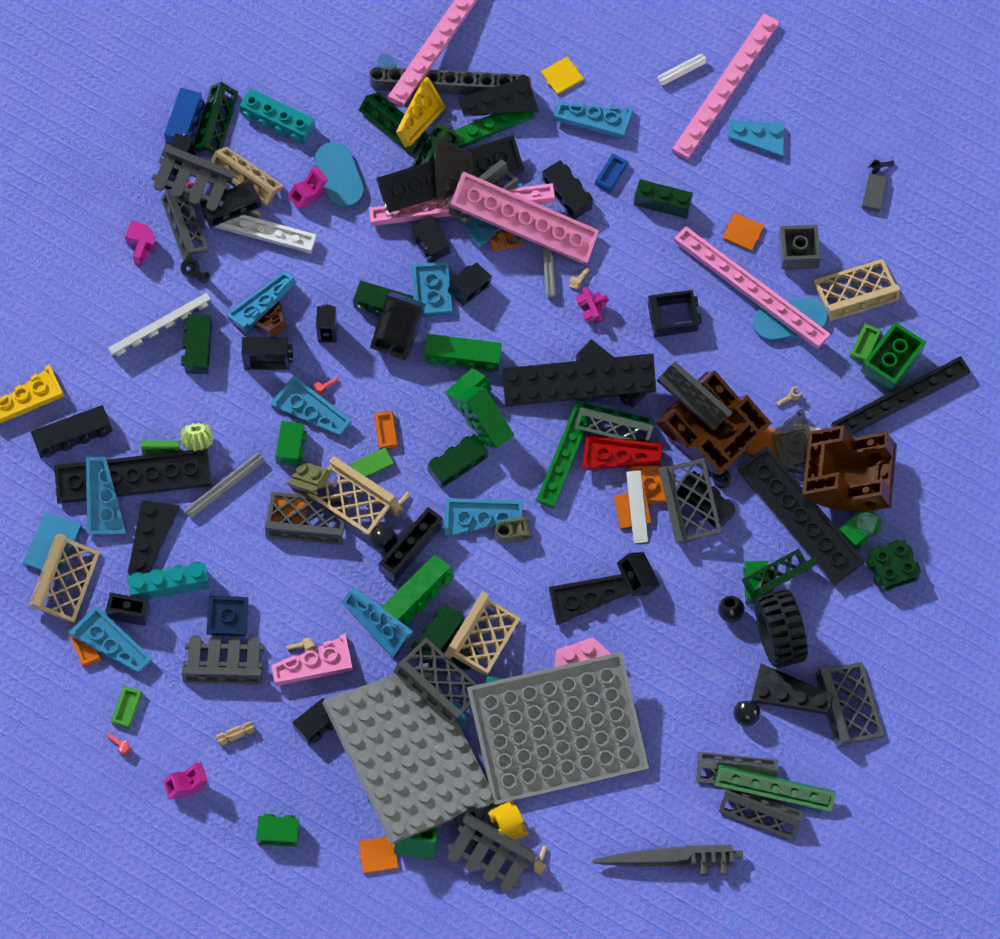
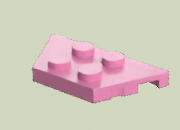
(580, 651)

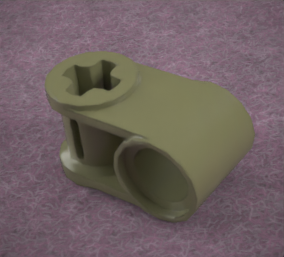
(517, 531)

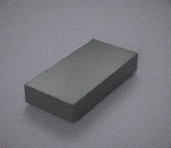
(874, 192)

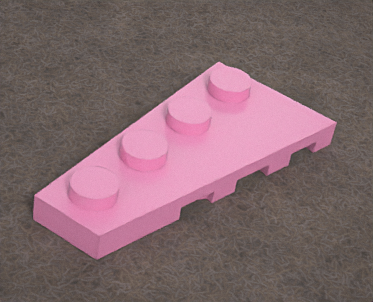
(322, 661)

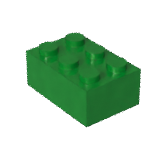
(893, 357)
(484, 416)

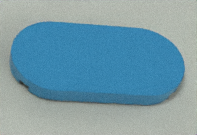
(344, 183)
(773, 330)

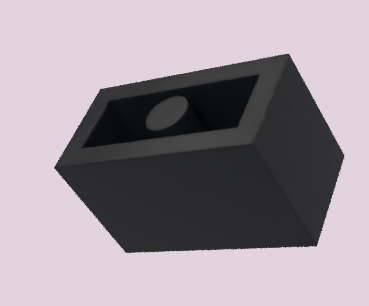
(431, 239)
(469, 283)
(326, 324)
(638, 574)
(127, 609)
(313, 723)

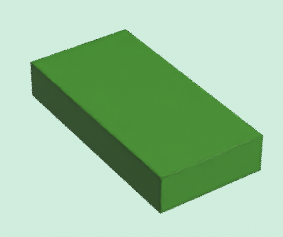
(865, 343)
(156, 446)
(373, 463)
(126, 707)

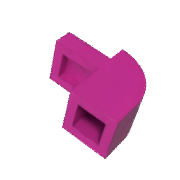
(309, 190)
(143, 239)
(185, 783)

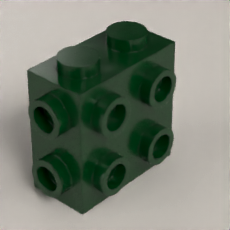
(893, 565)

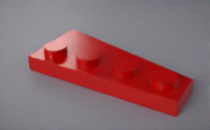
(618, 453)

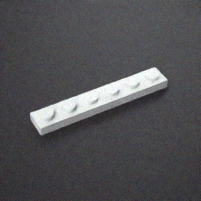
(270, 232)
(153, 329)

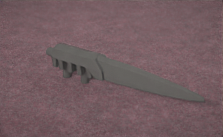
(678, 856)

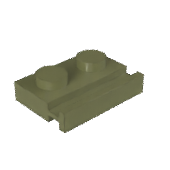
(309, 478)

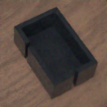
(398, 325)

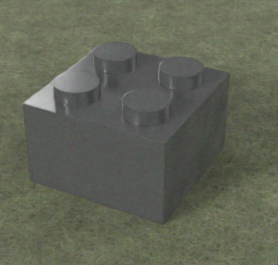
(799, 247)

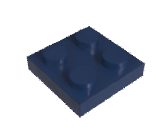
(227, 615)

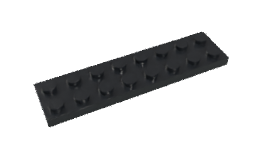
(418, 182)
(579, 380)
(138, 474)
(800, 516)

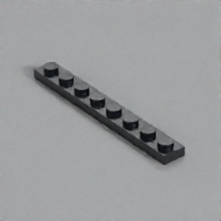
(904, 396)

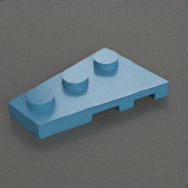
(761, 135)

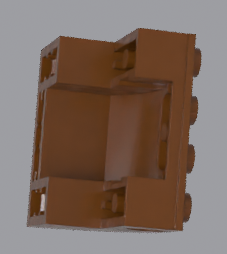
(728, 440)
(849, 471)

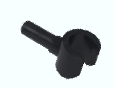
(877, 165)

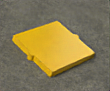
(562, 75)

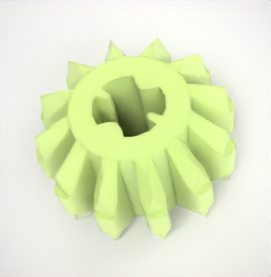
(196, 436)

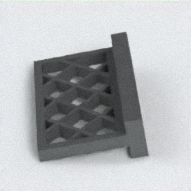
(694, 396)
(673, 503)
(320, 534)
(425, 688)
(836, 717)

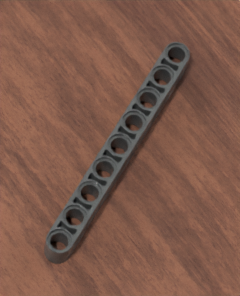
(441, 78)

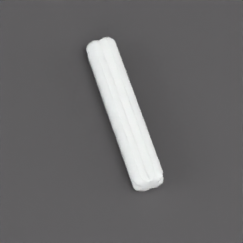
(681, 69)

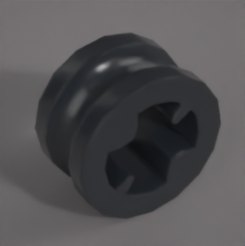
(722, 484)

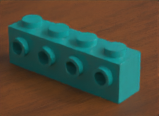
(277, 116)
(169, 582)

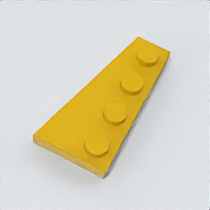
(421, 112)
(33, 394)

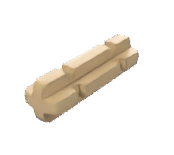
(235, 733)

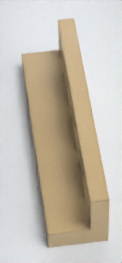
(248, 172)

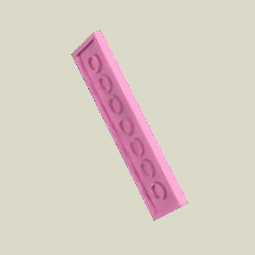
(524, 218)

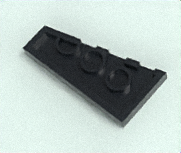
(505, 98)
(151, 530)
(583, 596)
(789, 692)

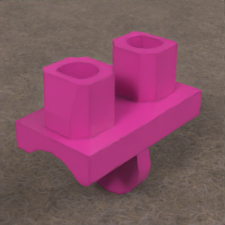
(594, 312)

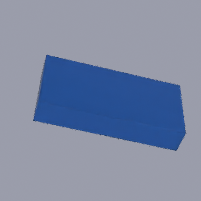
(611, 173)

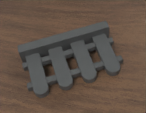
(185, 170)
(223, 672)
(484, 843)

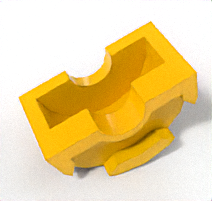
(508, 820)

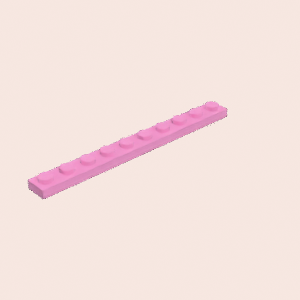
(430, 51)
(725, 87)
(378, 216)
(752, 288)

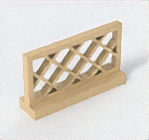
(862, 300)
(365, 486)
(47, 576)
(470, 623)

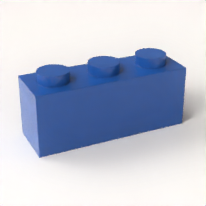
(184, 114)

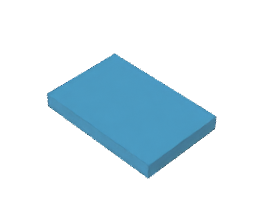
(431, 288)
(42, 541)

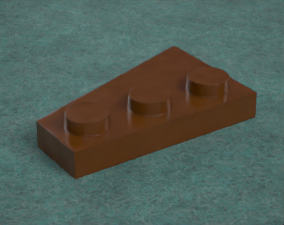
(273, 321)

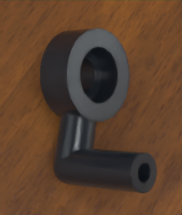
(203, 277)

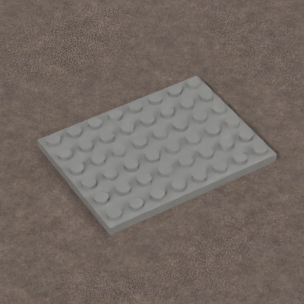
(557, 728)
(407, 757)

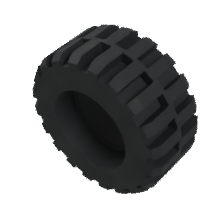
(781, 628)

